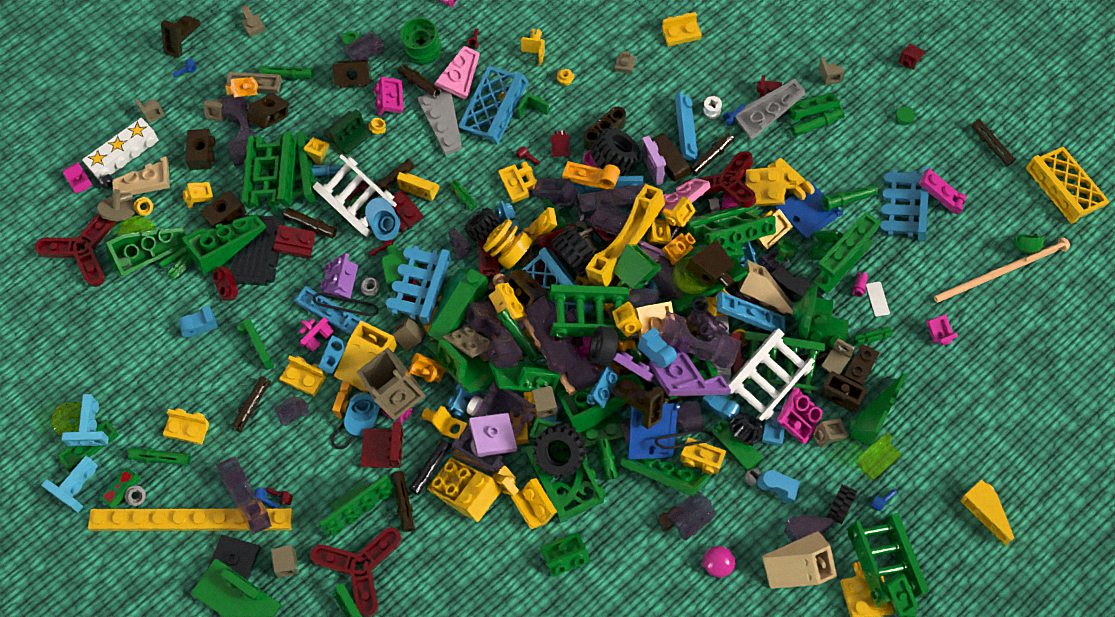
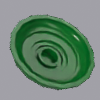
(804, 310)

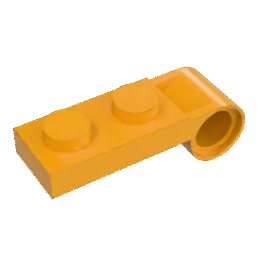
(592, 176)

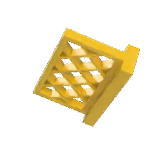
(1057, 190)

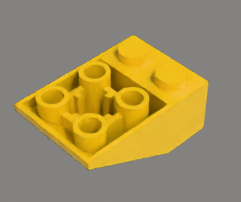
(362, 347)
(465, 489)

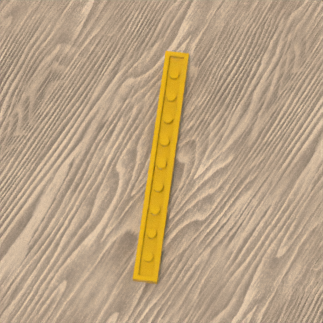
(181, 520)

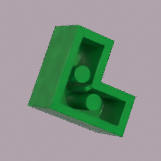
(825, 327)

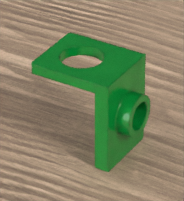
(534, 102)

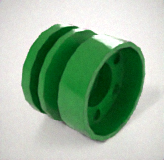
(421, 40)

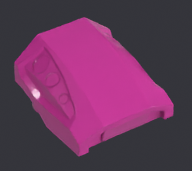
(799, 416)

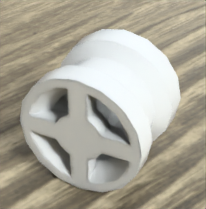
(709, 111)

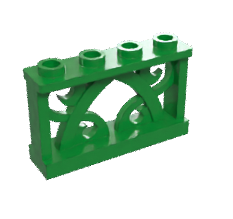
(562, 501)

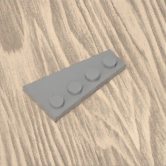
(767, 109)
(443, 120)

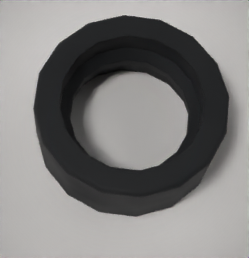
(603, 345)

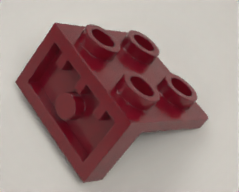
(382, 447)

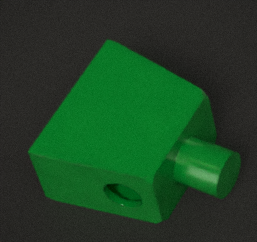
(391, 263)
(635, 267)

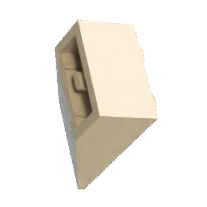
(763, 287)
(800, 563)

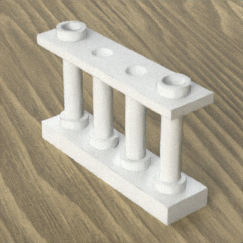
(338, 201)
(762, 355)

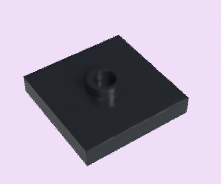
(236, 554)

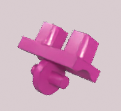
(309, 340)

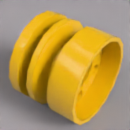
(508, 244)

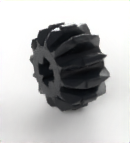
(746, 429)

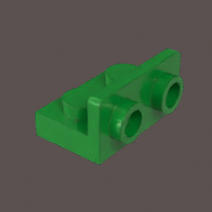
(827, 240)
(565, 554)

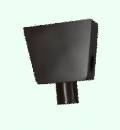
(712, 265)

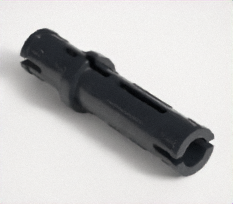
(424, 476)

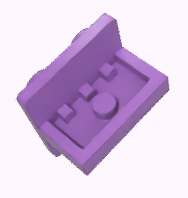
(339, 277)

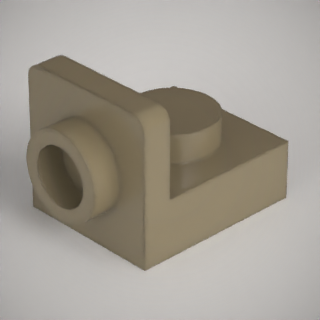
(829, 432)

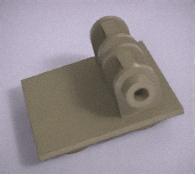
(469, 342)

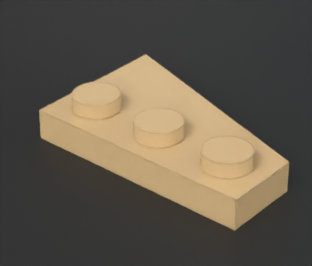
(146, 180)

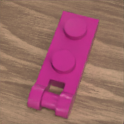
(942, 191)

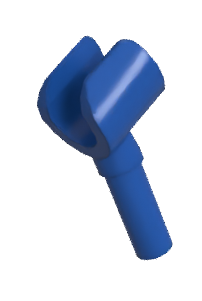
(190, 67)
(729, 117)
(261, 493)
(879, 503)

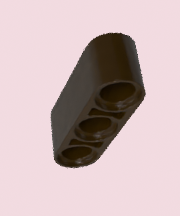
(605, 121)
(676, 165)

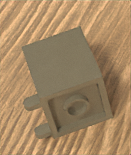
(390, 384)

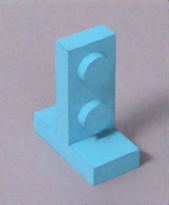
(88, 424)
(72, 483)

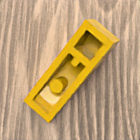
(987, 508)

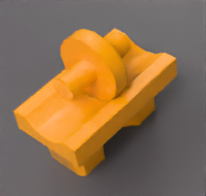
(242, 87)
(678, 247)
(427, 368)

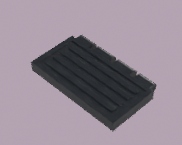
(256, 260)

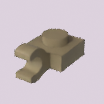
(252, 23)

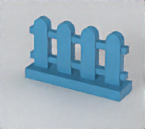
(906, 211)
(427, 276)

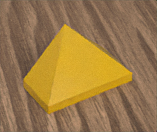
(316, 150)
(658, 233)

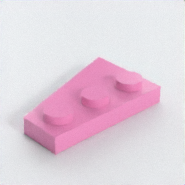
(459, 73)
(690, 189)

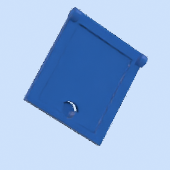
(809, 212)
(642, 440)

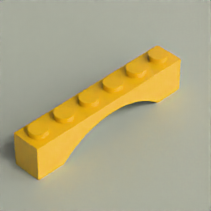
(644, 211)

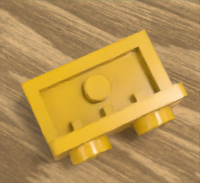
(703, 457)

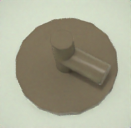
(117, 207)

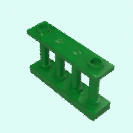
(305, 175)
(846, 252)
(579, 295)
(794, 344)
(899, 546)

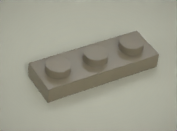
(266, 82)

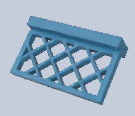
(506, 108)
(557, 270)

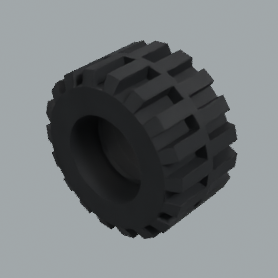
(615, 149)
(573, 250)
(548, 462)

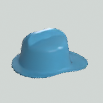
(382, 219)
(361, 413)

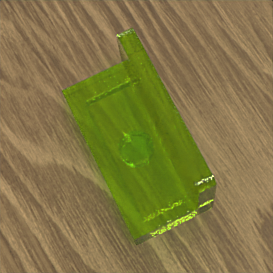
(878, 457)

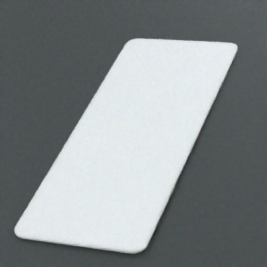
(877, 299)

